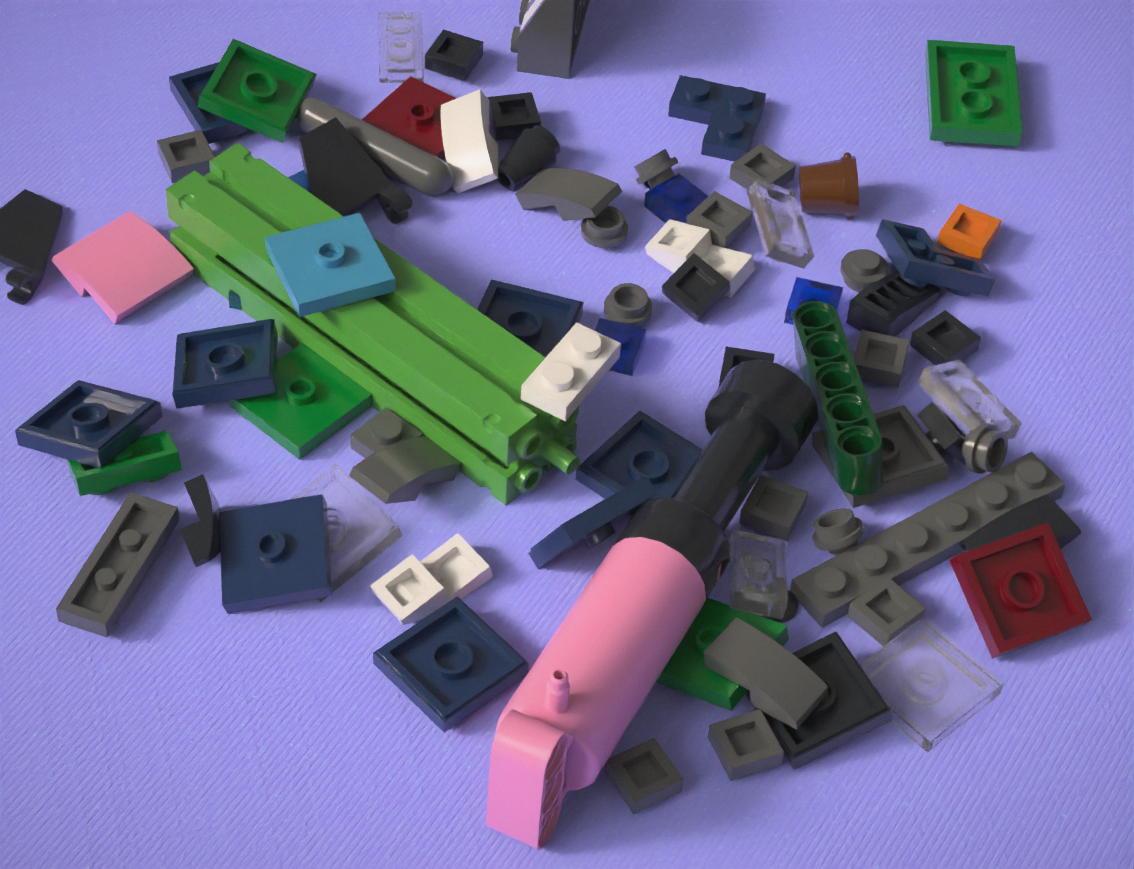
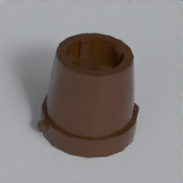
(830, 187)

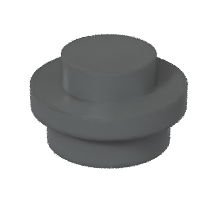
(656, 169)
(606, 229)
(862, 269)
(628, 305)
(984, 449)
(837, 531)

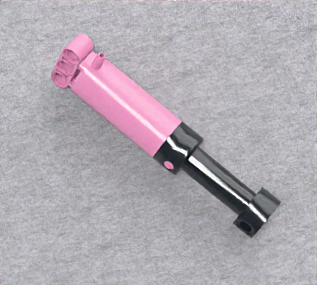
(639, 606)

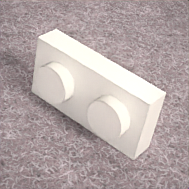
(570, 371)

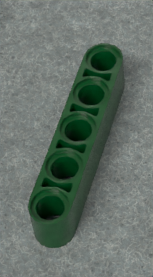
(842, 403)

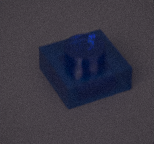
(674, 199)
(809, 291)
(631, 340)

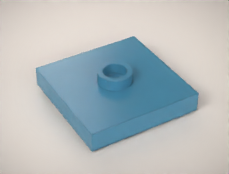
(330, 264)

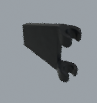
(345, 174)
(26, 241)

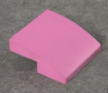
(123, 266)

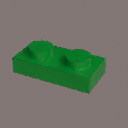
(144, 460)

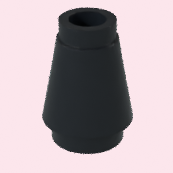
(529, 154)

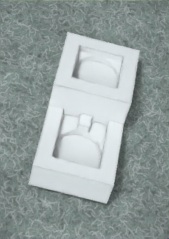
(467, 141)
(679, 240)
(420, 588)

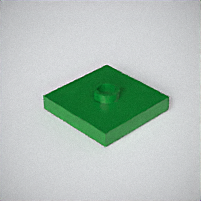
(257, 90)
(309, 402)
(687, 668)

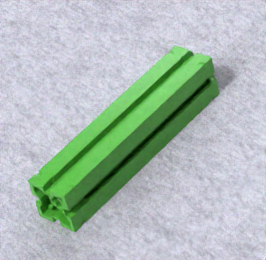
(410, 348)

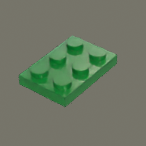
(973, 93)

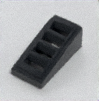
(868, 316)

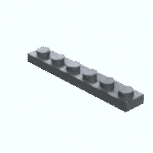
(921, 539)

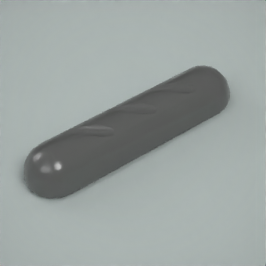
(393, 155)

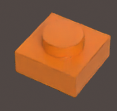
(969, 231)

